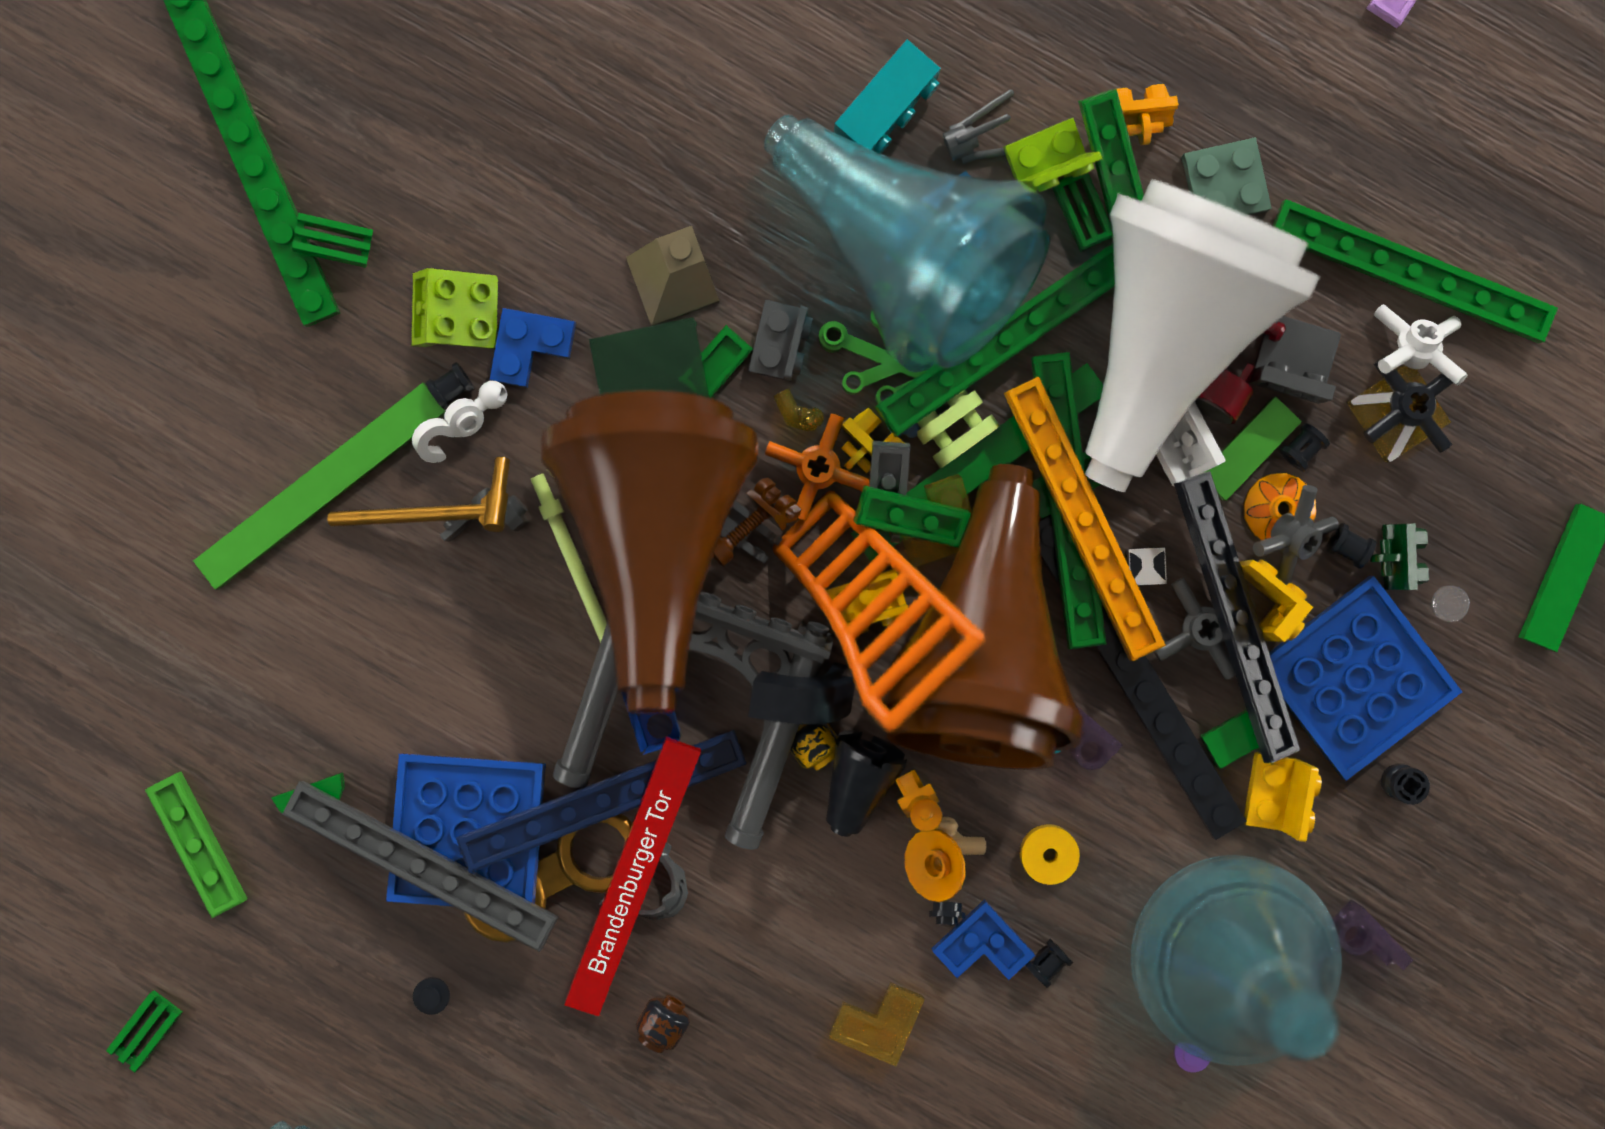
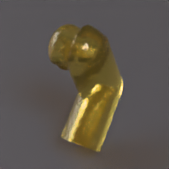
(798, 416)

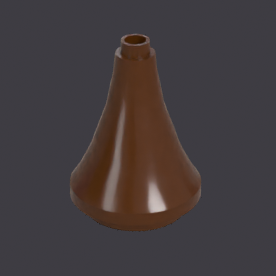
(650, 498)
(1011, 694)

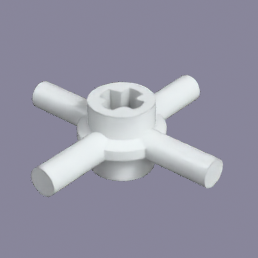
(1420, 344)

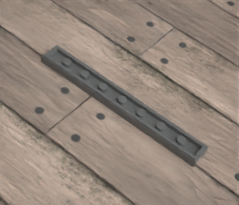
(420, 866)

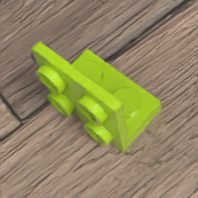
(1048, 155)
(454, 309)

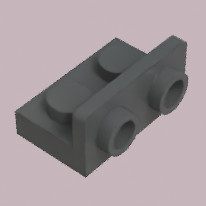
(779, 341)

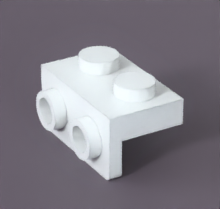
(1189, 448)

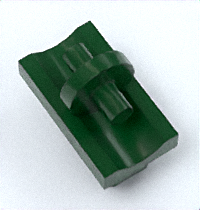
(1399, 556)

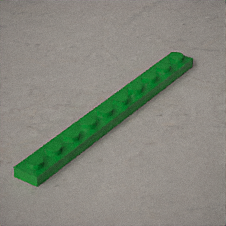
(251, 157)

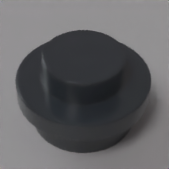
(947, 913)
(431, 995)

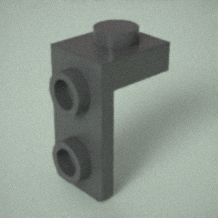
(514, 517)

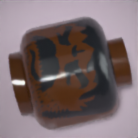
(662, 1023)

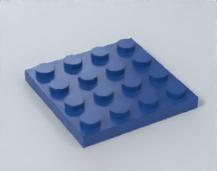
(1360, 678)
(455, 795)

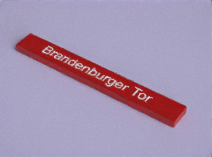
(632, 876)

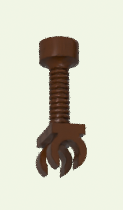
(783, 512)

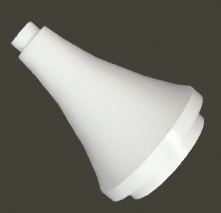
(1185, 304)

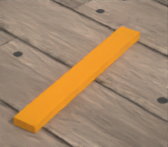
(1084, 519)

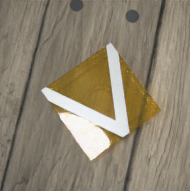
(1375, 404)

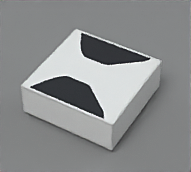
(1147, 565)

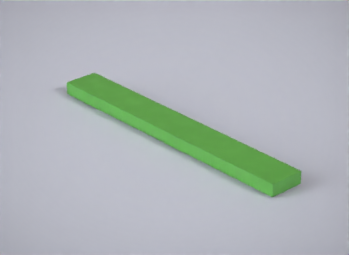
(317, 488)

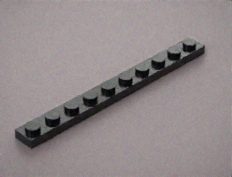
(1161, 719)

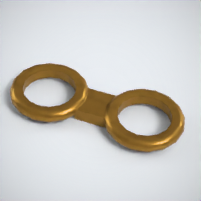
(557, 873)

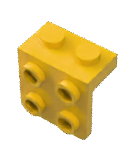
(1290, 607)

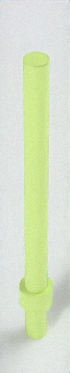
(551, 511)

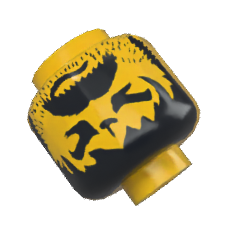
(814, 745)

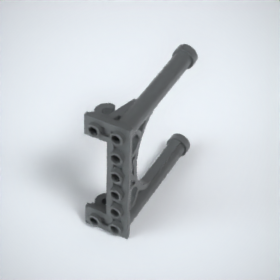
(810, 647)

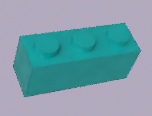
(889, 98)

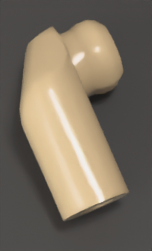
(968, 845)

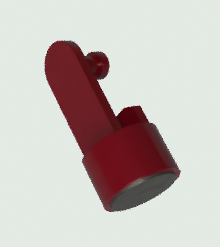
(1229, 393)

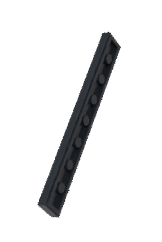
(1237, 617)

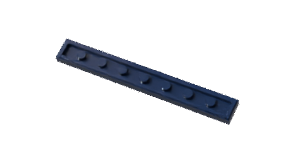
(586, 806)

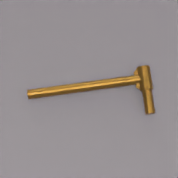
(489, 513)

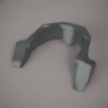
(675, 900)

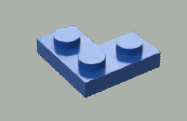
(521, 336)
(979, 934)

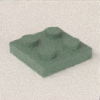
(1229, 176)

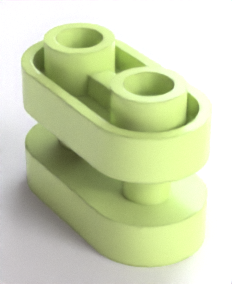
(934, 427)

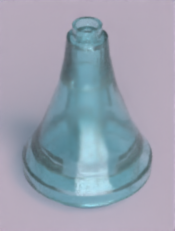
(931, 248)
(1238, 962)

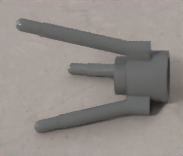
(963, 139)

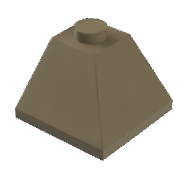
(672, 276)

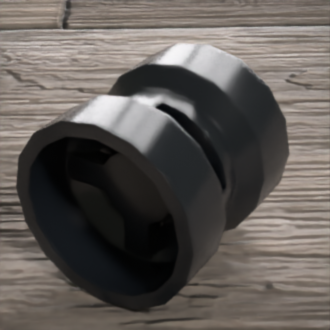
(1396, 783)

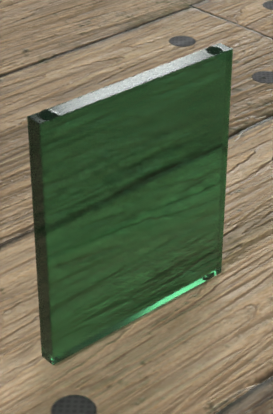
(651, 359)

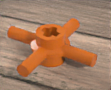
(825, 451)

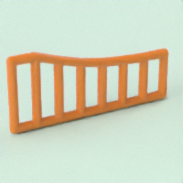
(847, 634)

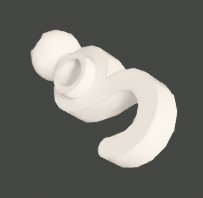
(460, 420)

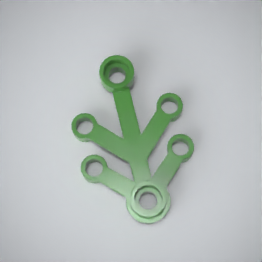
(887, 368)

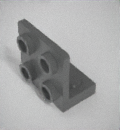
(1298, 362)

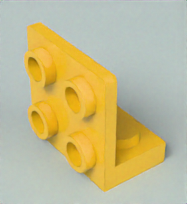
(1282, 796)

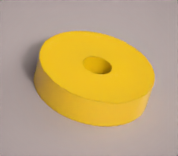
(1054, 870)

